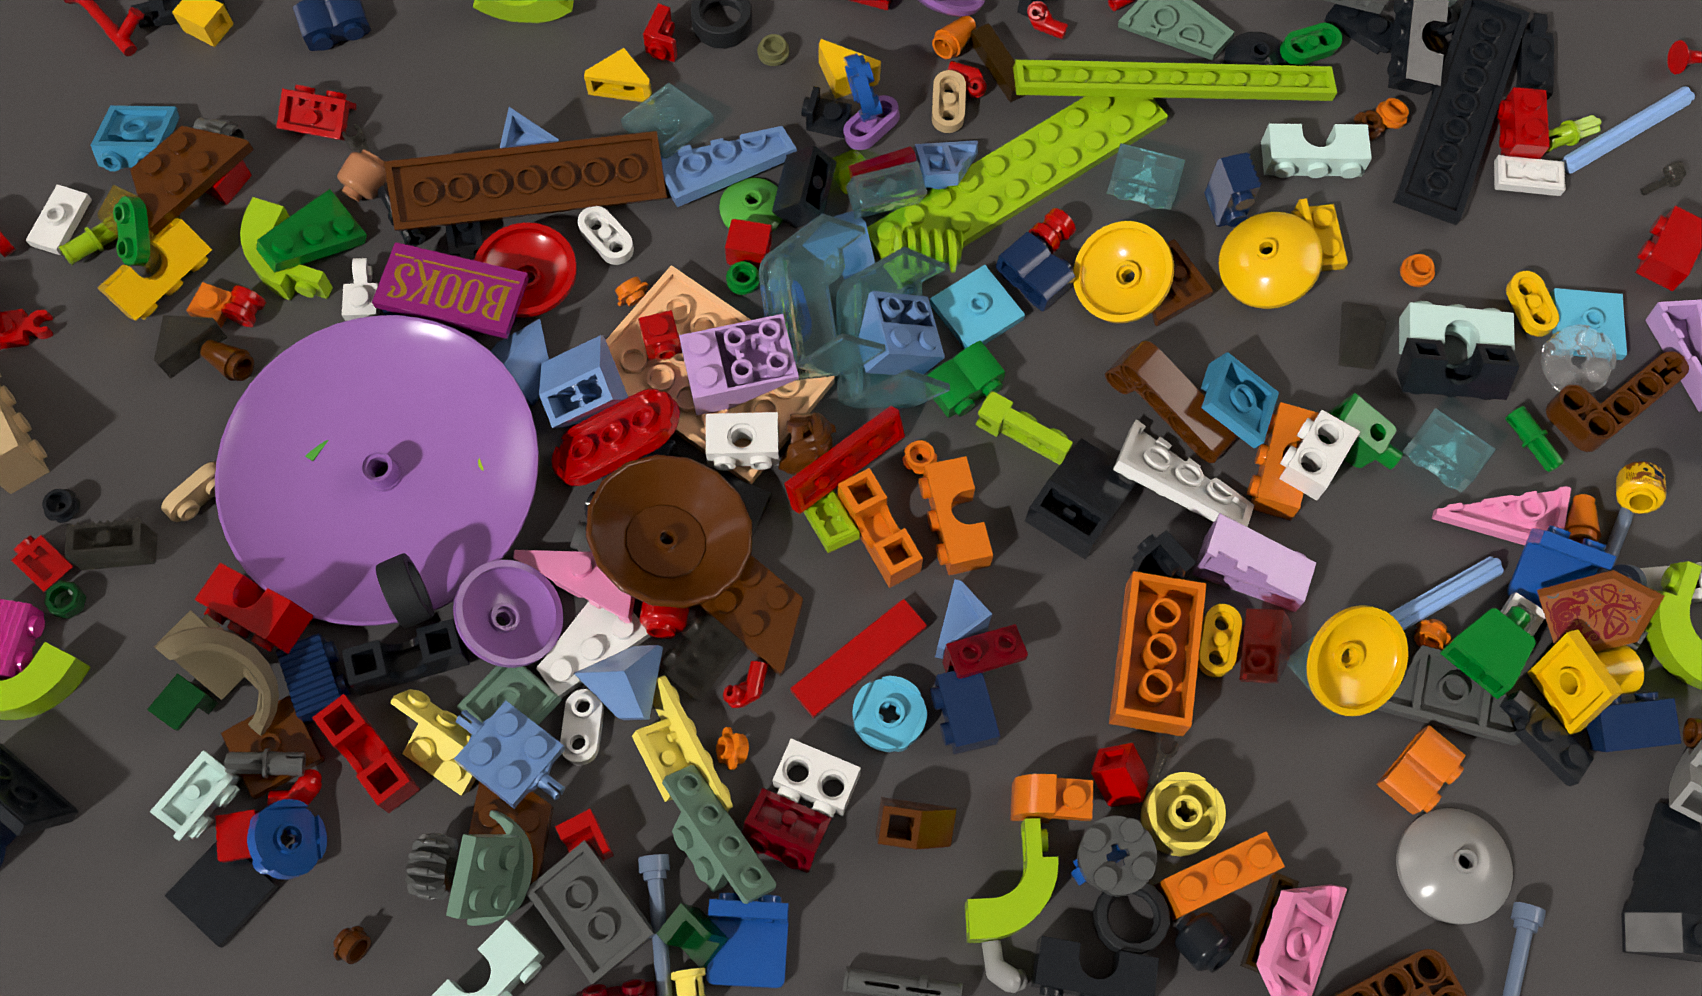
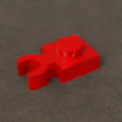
(17, 327)

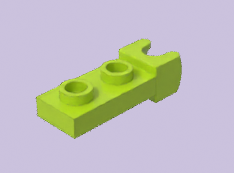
(998, 416)

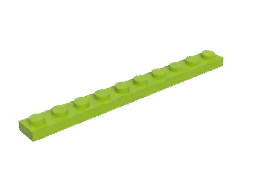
(1174, 80)

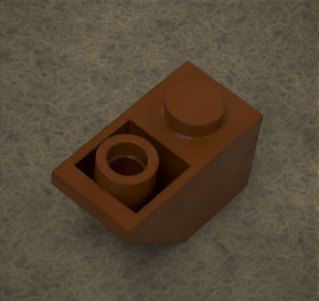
(914, 824)

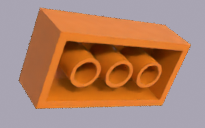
(1158, 654)

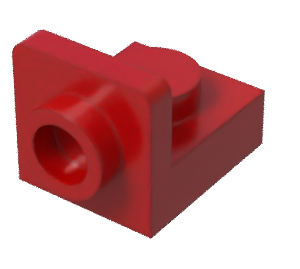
(659, 33)
(660, 335)
(41, 561)

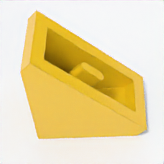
(833, 66)
(618, 78)

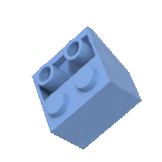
(905, 328)
(580, 383)

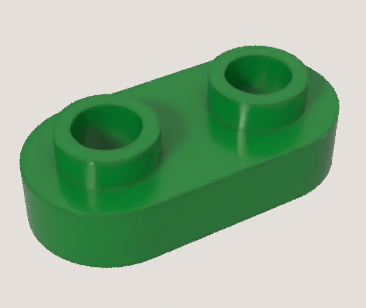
(1305, 44)
(133, 231)

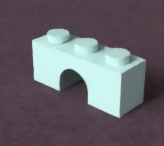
(1289, 154)
(1472, 326)
(511, 960)

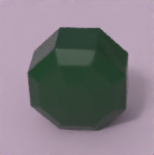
(65, 599)

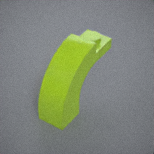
(525, 10)
(258, 220)
(1671, 628)
(41, 684)
(1003, 916)

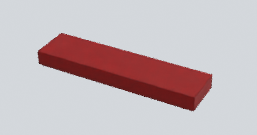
(844, 459)
(858, 658)

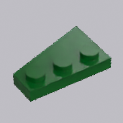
(311, 234)

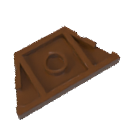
(183, 171)
(759, 613)
(531, 814)

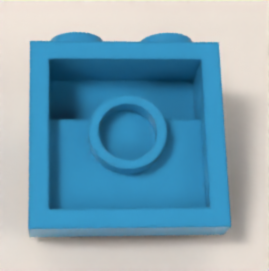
(131, 134)
(1239, 399)

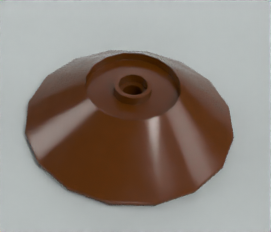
(671, 501)

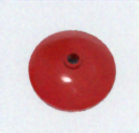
(539, 253)

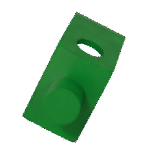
(1374, 434)
(1493, 649)

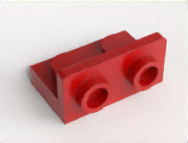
(314, 114)

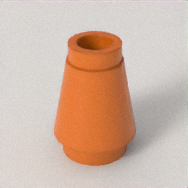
(952, 38)
(1583, 519)

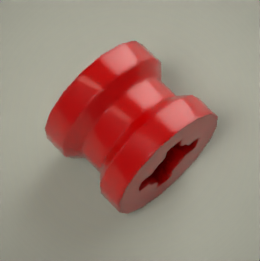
(243, 306)

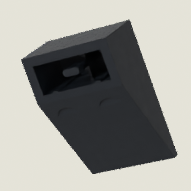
(1080, 499)

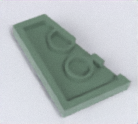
(1179, 25)

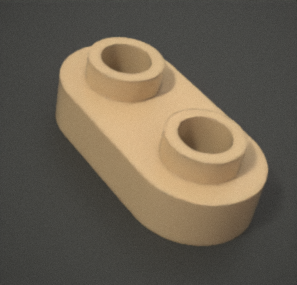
(948, 104)
(190, 495)

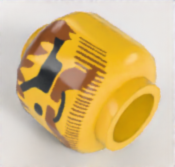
(1641, 487)

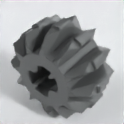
(432, 866)

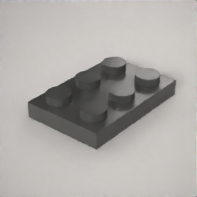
(590, 912)

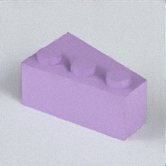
(1679, 329)

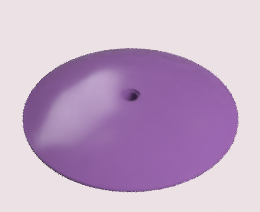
(381, 396)

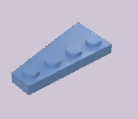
(709, 168)

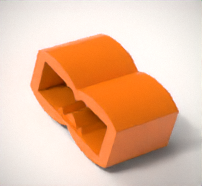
(1422, 770)

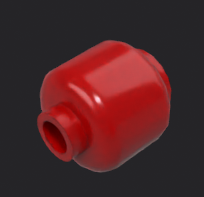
(663, 621)

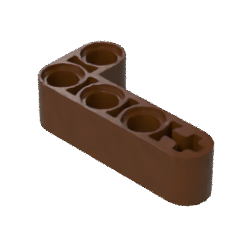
(1172, 396)
(1628, 400)
(1408, 979)

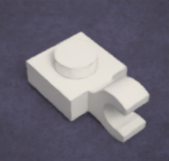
(359, 296)

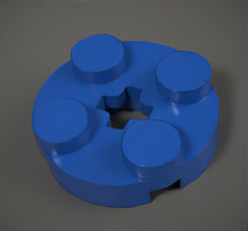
(859, 76)
(265, 841)

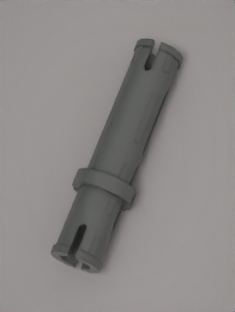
(855, 982)

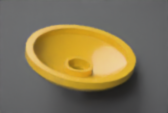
(1107, 261)
(1275, 277)
(1370, 666)

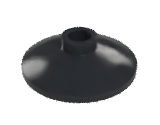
(1245, 46)

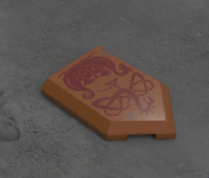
(1604, 608)

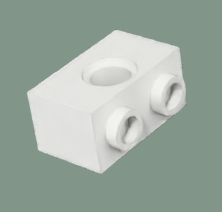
(727, 428)

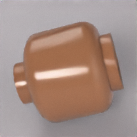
(362, 175)

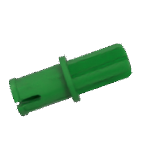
(1534, 438)

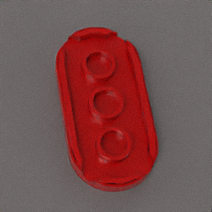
(616, 437)

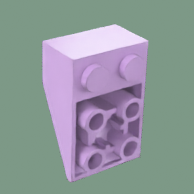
(737, 362)

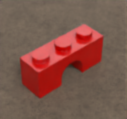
(252, 610)
(367, 753)

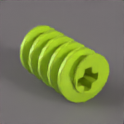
(943, 247)

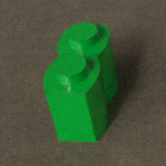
(970, 376)

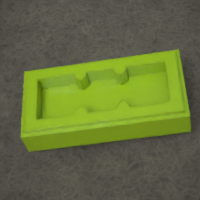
(832, 522)

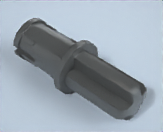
(266, 763)

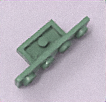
(713, 839)

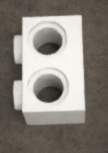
(1321, 456)
(821, 769)

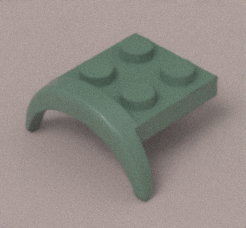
(491, 874)

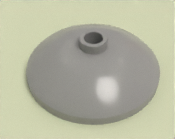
(1432, 873)

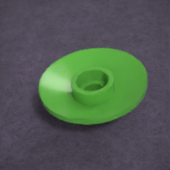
(735, 206)

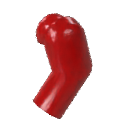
(1043, 21)
(974, 79)
(749, 690)
(304, 789)

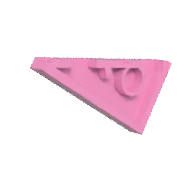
(1510, 515)
(581, 577)

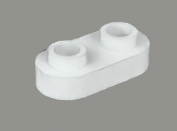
(607, 237)
(582, 725)

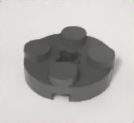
(1104, 874)

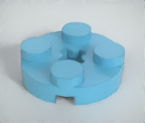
(881, 694)

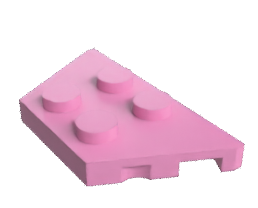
(1299, 938)

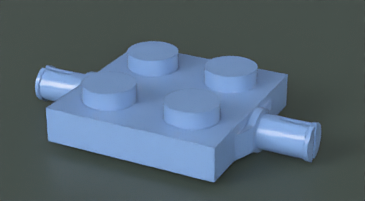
(510, 754)

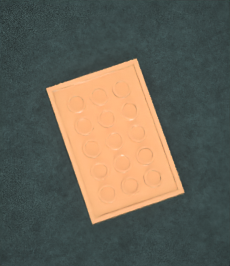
(695, 311)

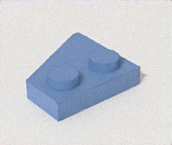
(945, 162)

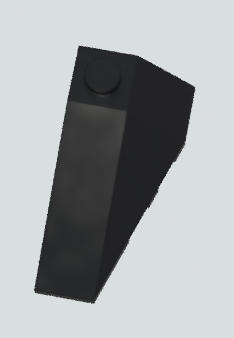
(1666, 894)

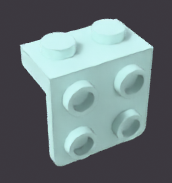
(196, 796)

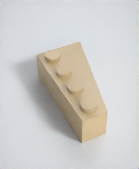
(19, 455)

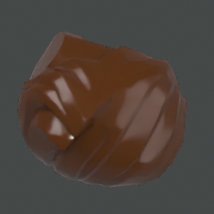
(809, 441)

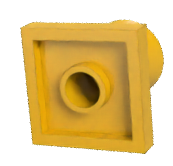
(1584, 682)

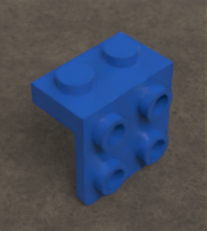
(1555, 559)
(755, 944)

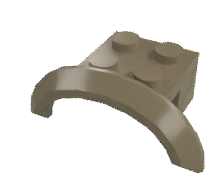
(221, 662)

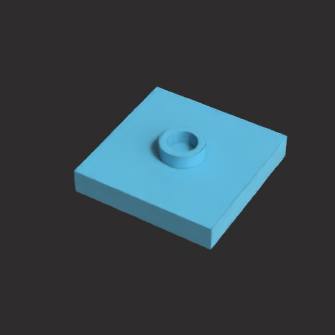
(977, 308)
(1596, 309)

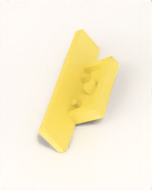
(435, 740)
(674, 744)

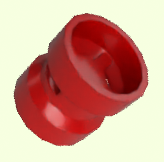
(1054, 229)

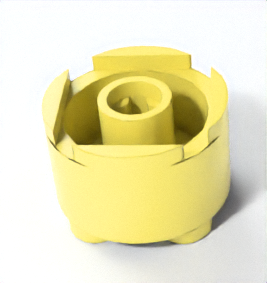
(1196, 799)

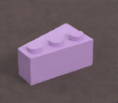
(1254, 564)

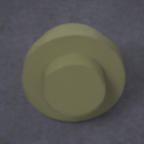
(773, 50)

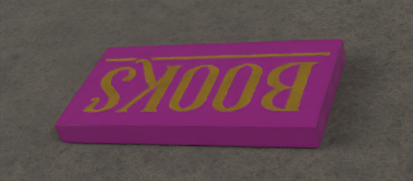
(451, 290)

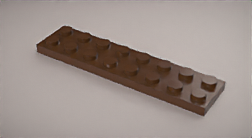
(524, 180)

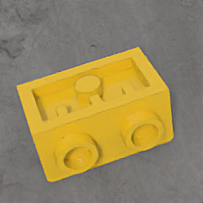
(1326, 225)

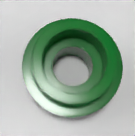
(739, 270)

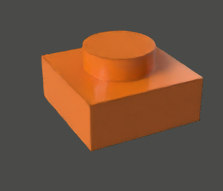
(209, 302)

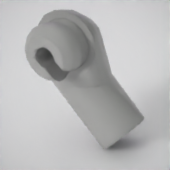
(999, 971)

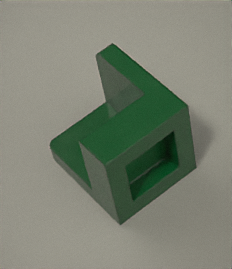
(179, 702)
(694, 933)

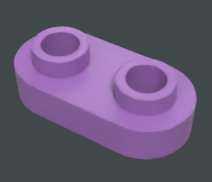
(866, 134)

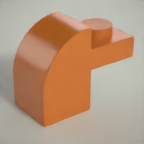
(1051, 797)

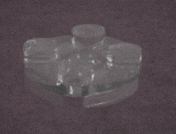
(1586, 341)

